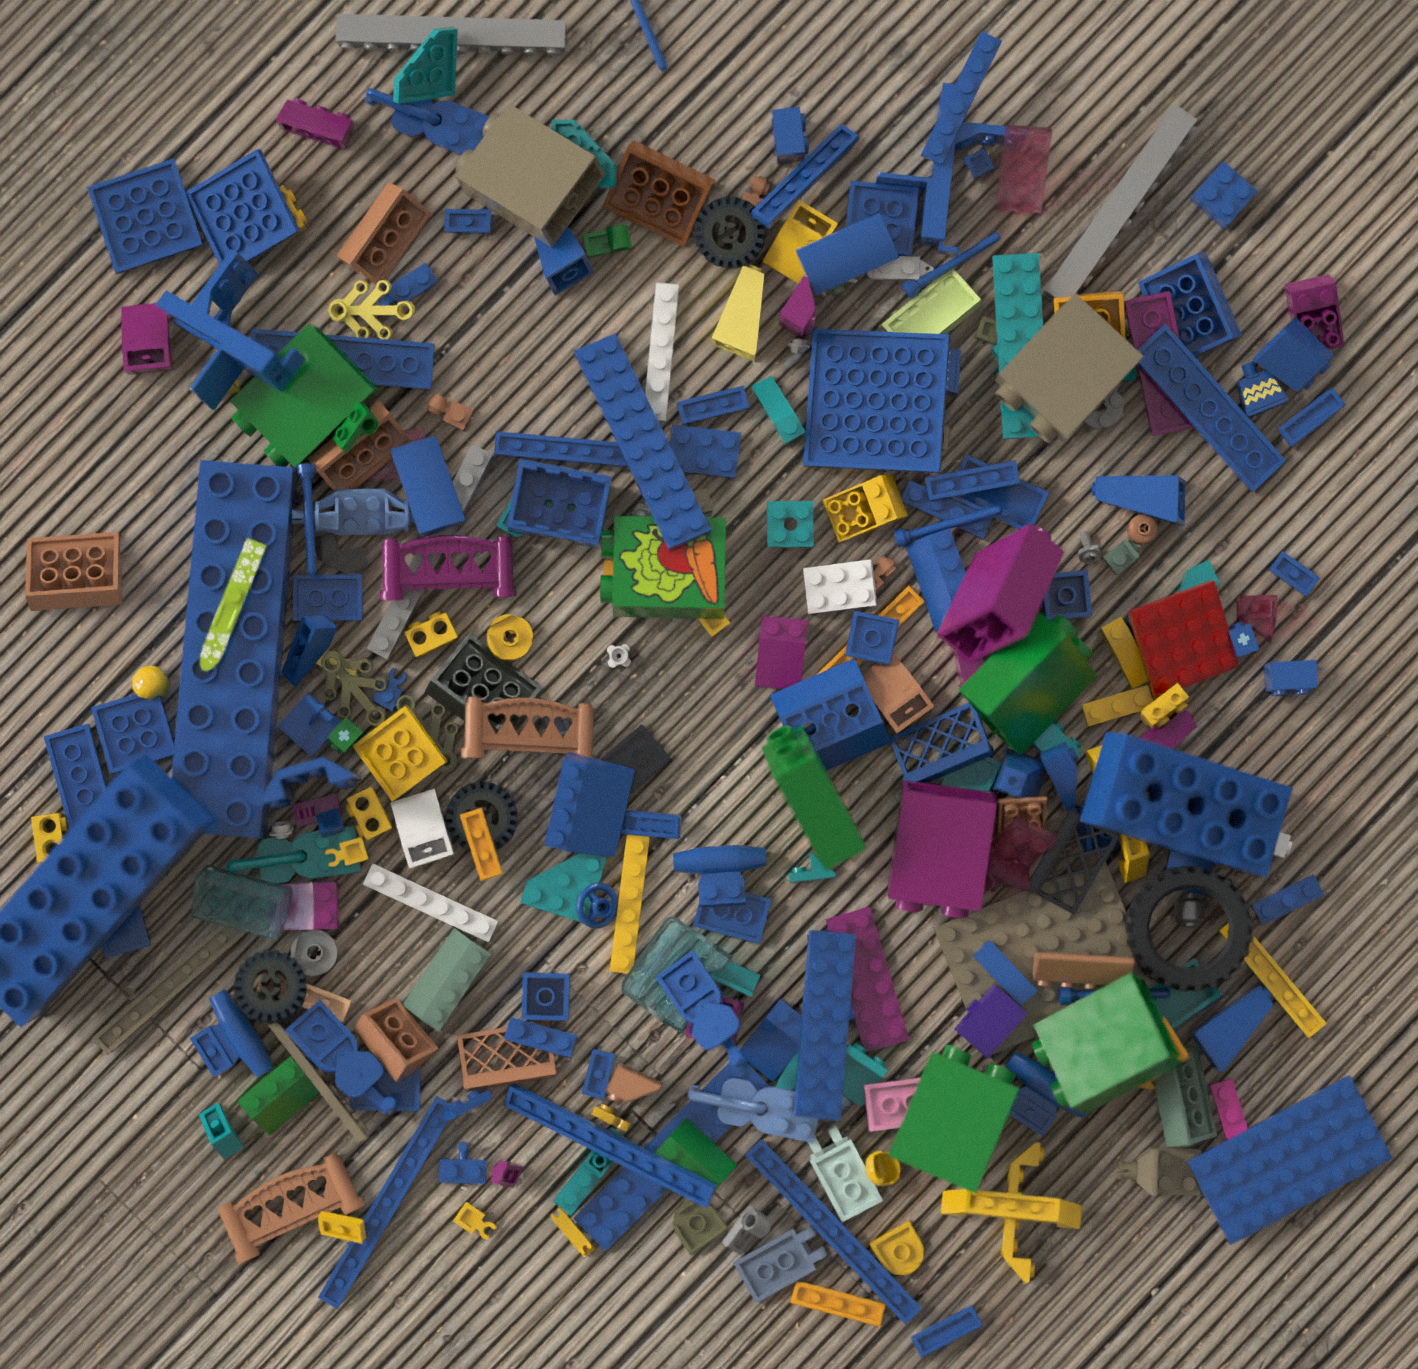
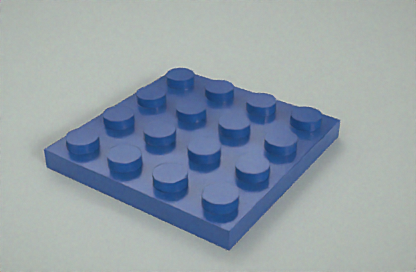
(243, 209)
(145, 216)

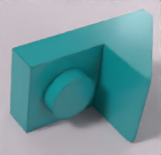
(817, 871)

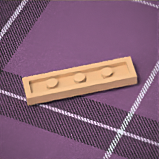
(338, 1005)

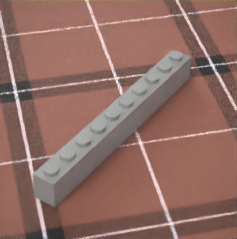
(473, 33)
(1121, 203)
(401, 611)

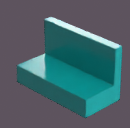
(737, 978)

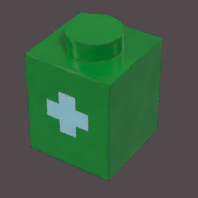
(345, 736)

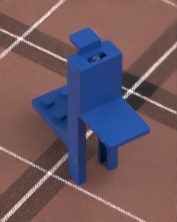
(938, 186)
(234, 349)

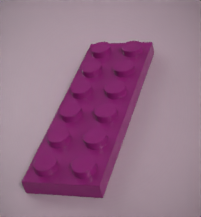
(1144, 318)
(872, 990)

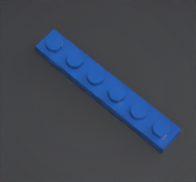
(961, 98)
(805, 176)
(558, 449)

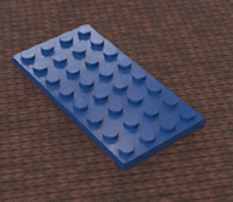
(1289, 1159)

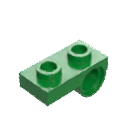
(607, 241)
(358, 422)

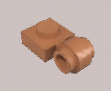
(760, 187)
(455, 414)
(886, 567)

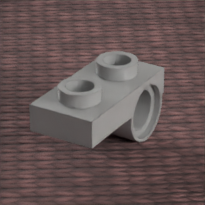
(750, 1224)

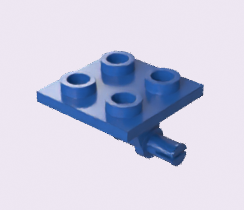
(309, 724)

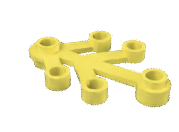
(367, 310)

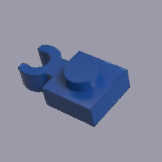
(390, 695)

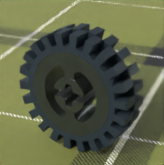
(719, 211)
(465, 800)
(272, 963)

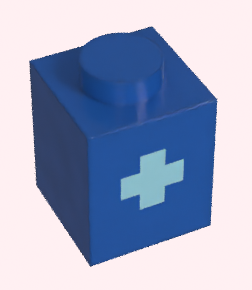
(1243, 639)

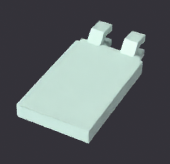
(843, 1176)

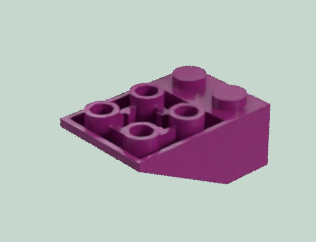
(1317, 308)
(146, 339)

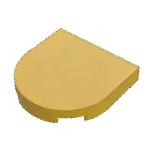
(899, 1249)

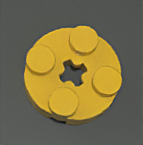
(522, 641)

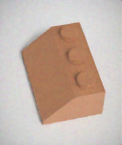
(395, 1038)
(630, 1084)

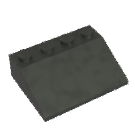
(479, 673)

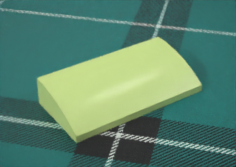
(936, 308)

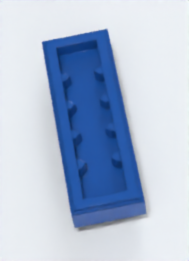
(1311, 417)
(652, 824)
(946, 1331)

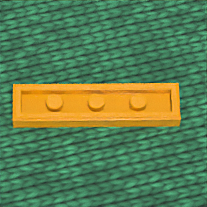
(838, 1303)

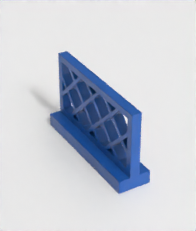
(950, 763)

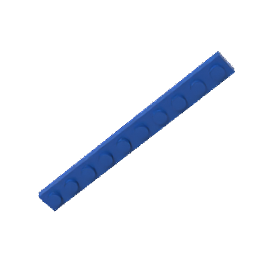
(610, 1145)
(386, 1203)
(833, 1231)

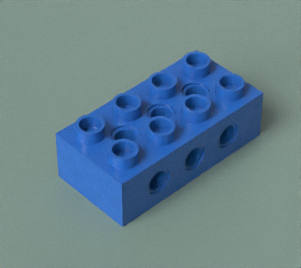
(1120, 804)

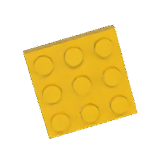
(399, 753)

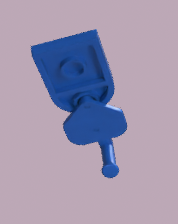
(459, 127)
(701, 1003)
(324, 1036)

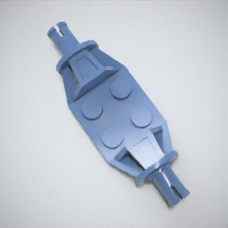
(359, 513)

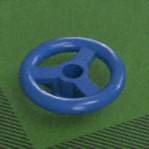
(608, 907)

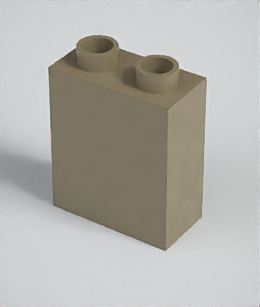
(529, 174)
(1066, 370)

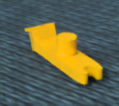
(573, 1233)

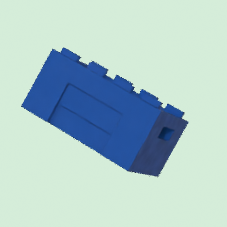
(563, 486)

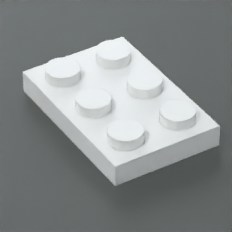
(840, 586)

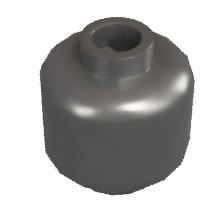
(1189, 910)

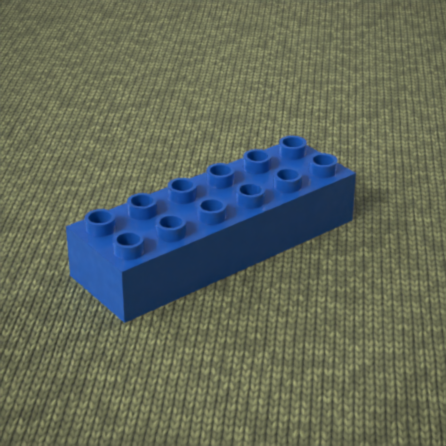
(92, 884)

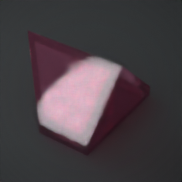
(1259, 612)

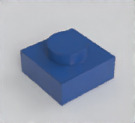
(978, 163)
(330, 822)

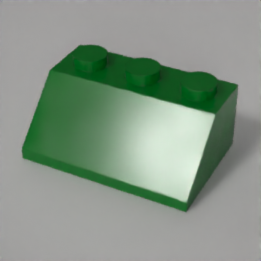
(279, 1096)
(696, 1153)

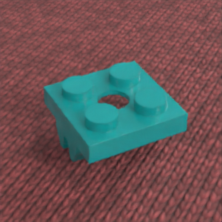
(780, 537)

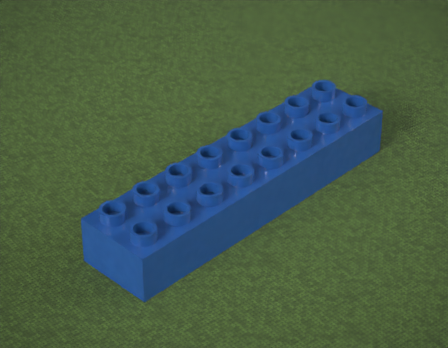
(232, 710)

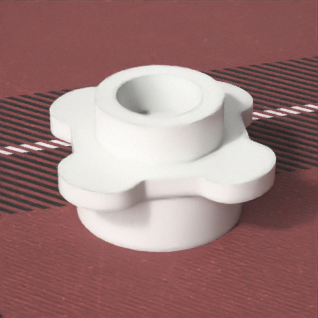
(623, 660)
(281, 829)

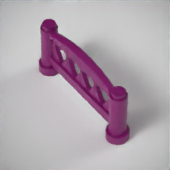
(496, 574)

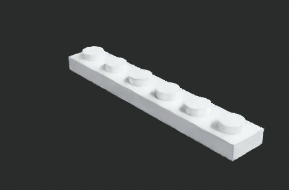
(661, 348)
(430, 902)

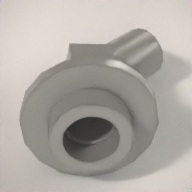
(798, 348)
(1090, 552)

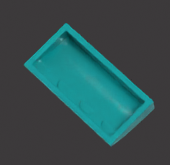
(1183, 1005)

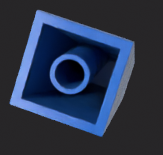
(564, 262)
(1149, 495)
(1019, 775)
(1230, 1028)

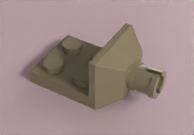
(1162, 1171)

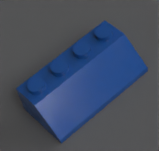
(937, 572)

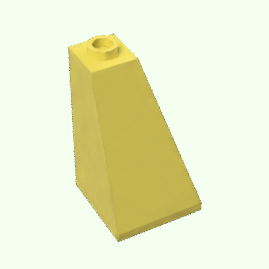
(741, 316)

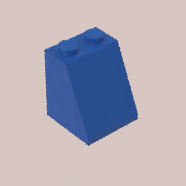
(1295, 356)

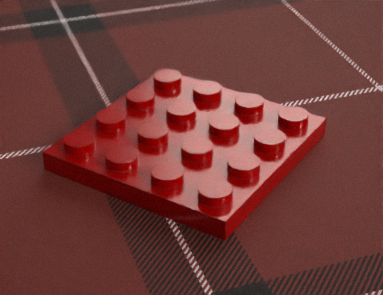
(1183, 638)

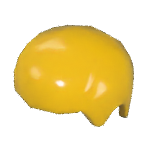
(150, 682)
(882, 1168)

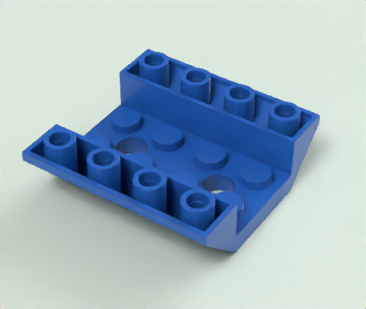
(823, 702)
(280, 791)

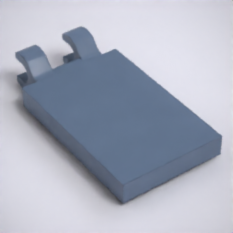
(778, 1263)

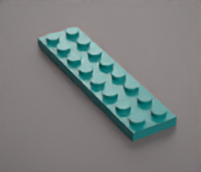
(1017, 322)

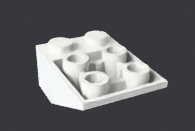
(422, 828)

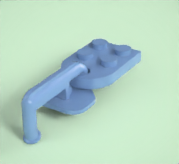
(742, 1103)

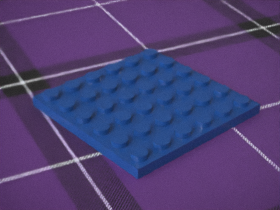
(876, 400)

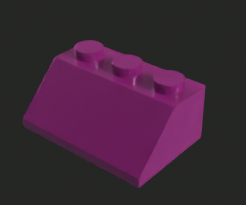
(315, 123)
(799, 312)

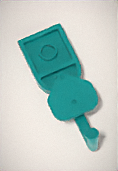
(281, 859)

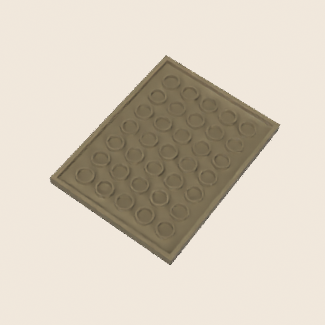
(1031, 925)

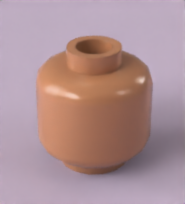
(1134, 528)

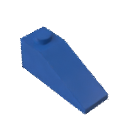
(308, 646)
(1063, 771)

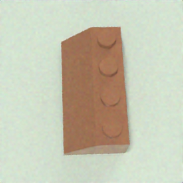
(384, 234)
(366, 456)

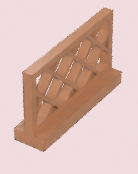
(503, 1076)

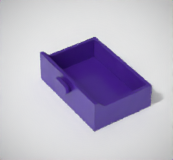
(990, 1021)

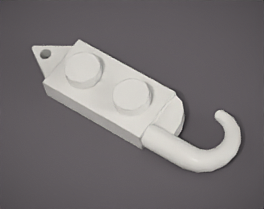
(903, 268)

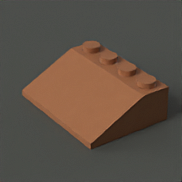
(73, 571)
(1079, 969)

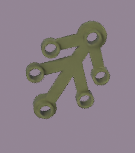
(351, 684)
(434, 732)

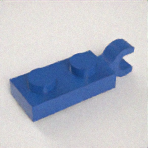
(410, 286)

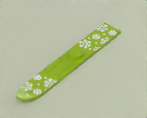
(231, 604)

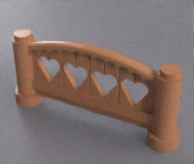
(481, 736)
(247, 1235)

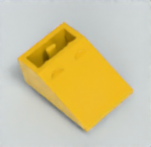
(800, 229)
(865, 507)

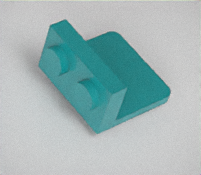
(860, 1071)

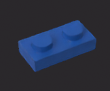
(468, 221)
(1294, 574)
(598, 1073)
(458, 1108)

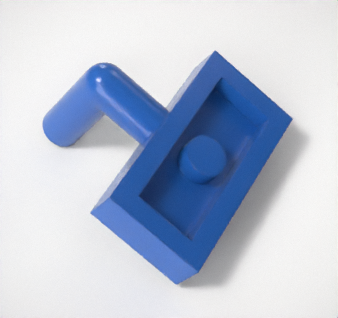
(462, 1169)

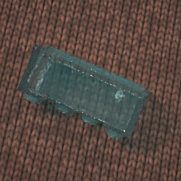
(667, 946)

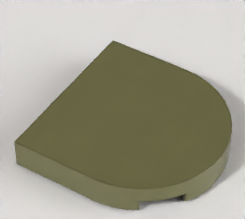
(697, 1225)

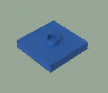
(872, 638)

